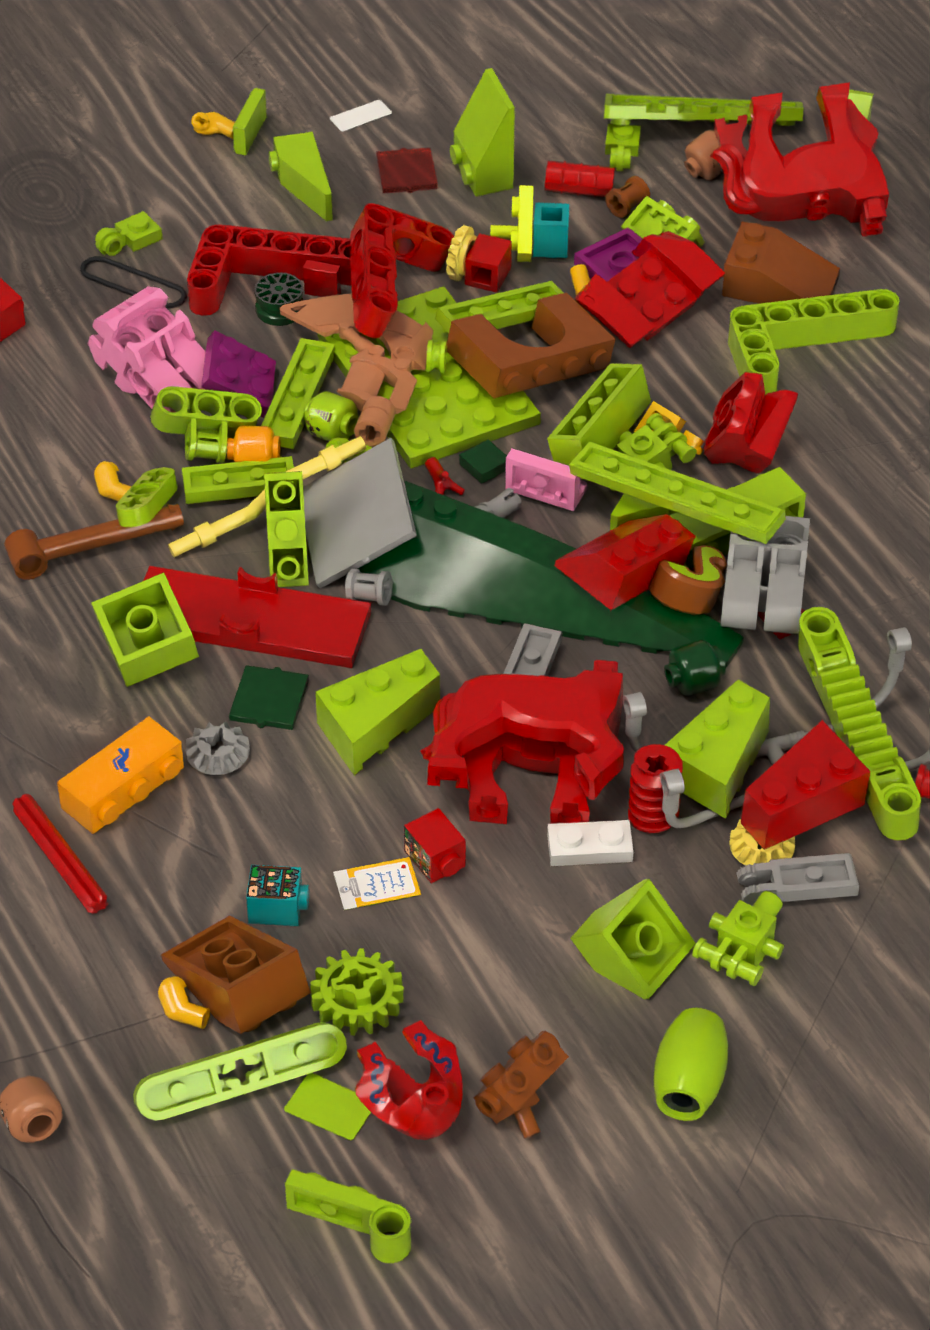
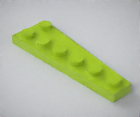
(624, 107)

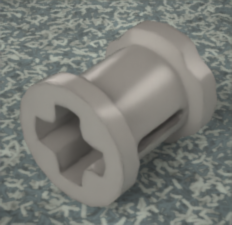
(369, 586)

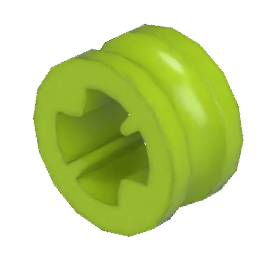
(436, 356)

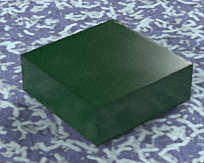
(483, 461)

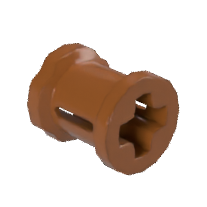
(622, 200)

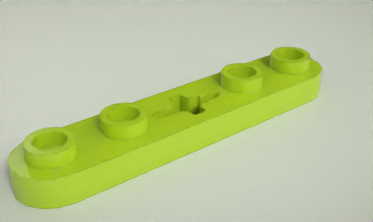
(198, 1084)

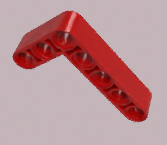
(256, 252)

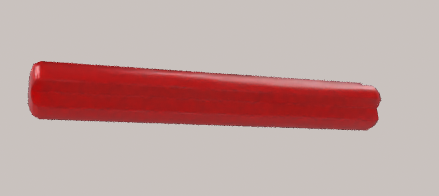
(60, 854)

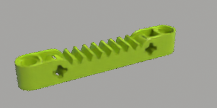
(854, 717)

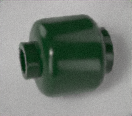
(695, 668)

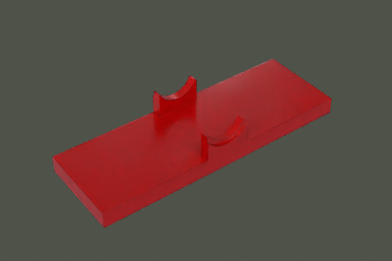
(267, 618)

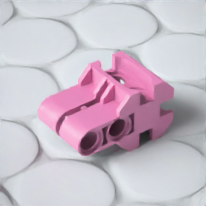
(148, 346)

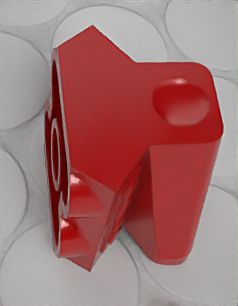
(748, 424)

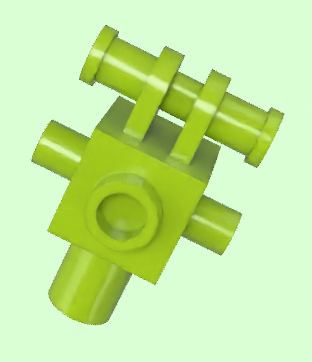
(656, 445)
(743, 938)

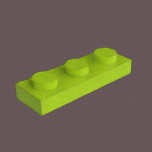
(230, 479)

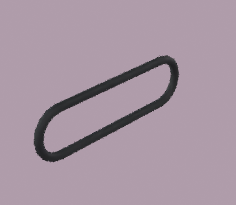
(135, 271)

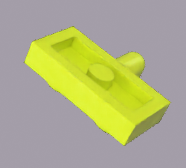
(522, 234)

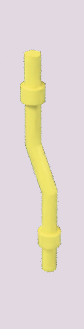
(206, 533)

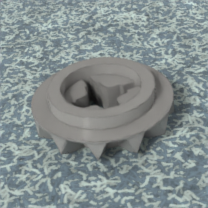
(226, 758)

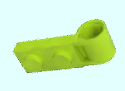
(353, 1209)

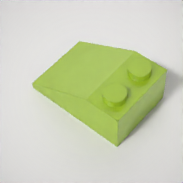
(486, 138)

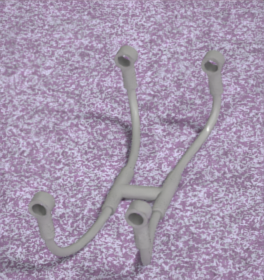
(672, 780)

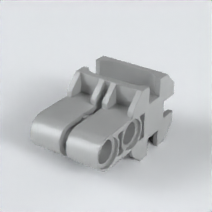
(767, 579)

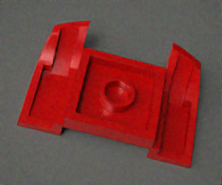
(652, 288)

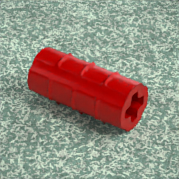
(579, 178)

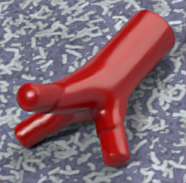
(441, 477)

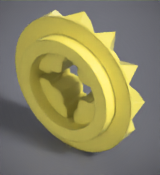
(458, 250)
(746, 849)

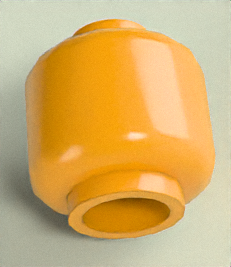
(253, 444)

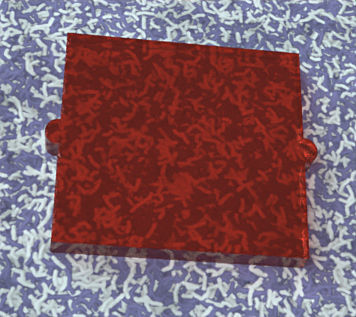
(406, 170)

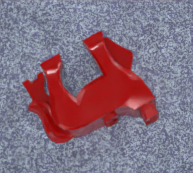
(811, 180)
(534, 725)

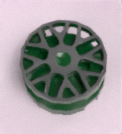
(274, 292)

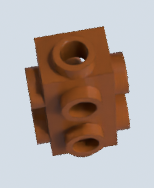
(514, 1087)

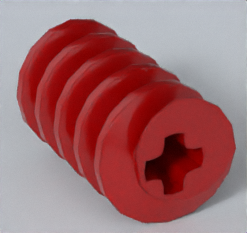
(645, 787)

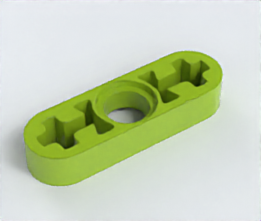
(146, 497)

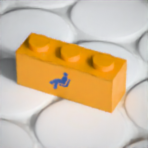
(121, 775)

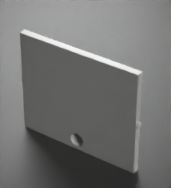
(357, 513)

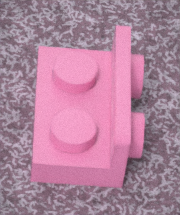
(543, 480)

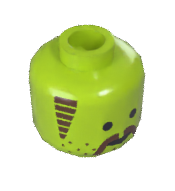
(330, 416)

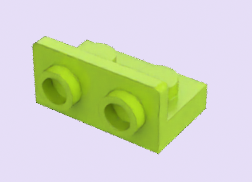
(659, 217)

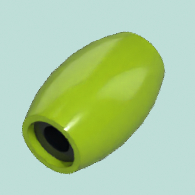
(690, 1064)

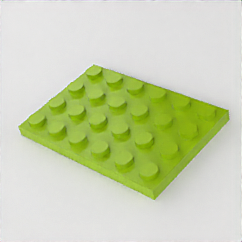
(447, 408)

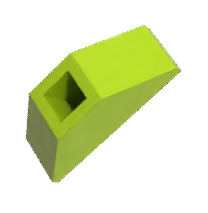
(286, 528)

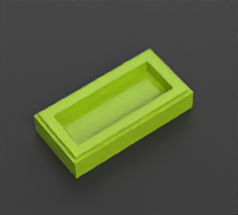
(249, 121)

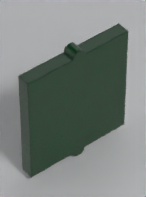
(269, 697)

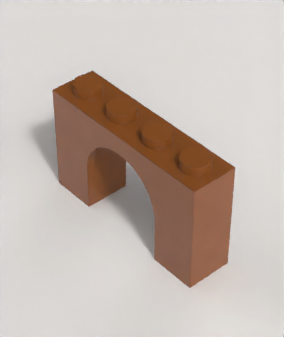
(505, 367)

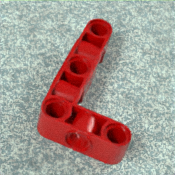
(376, 244)

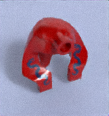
(414, 1108)

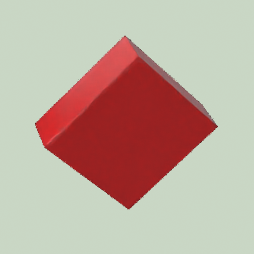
(321, 279)

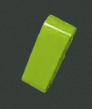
(204, 434)

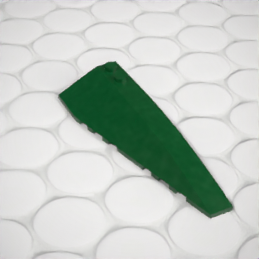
(507, 573)

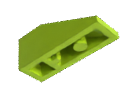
(302, 171)

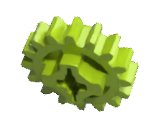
(357, 991)

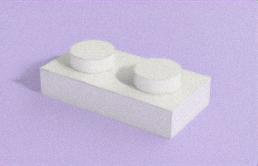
(590, 843)

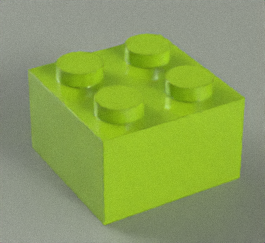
(145, 629)

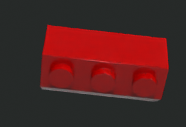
(626, 558)

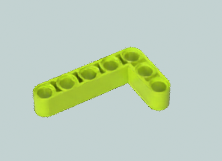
(771, 326)

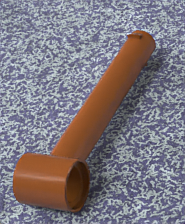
(31, 555)

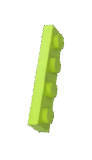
(501, 308)
(299, 385)

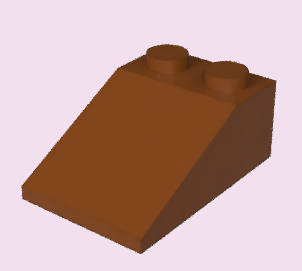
(774, 267)
(239, 973)

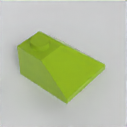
(634, 940)

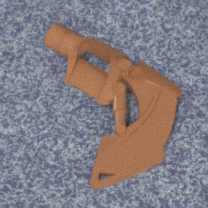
(407, 348)

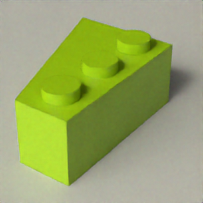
(376, 706)
(722, 745)

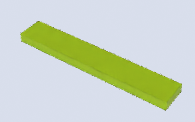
(678, 492)

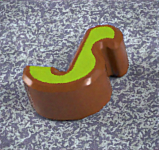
(694, 588)

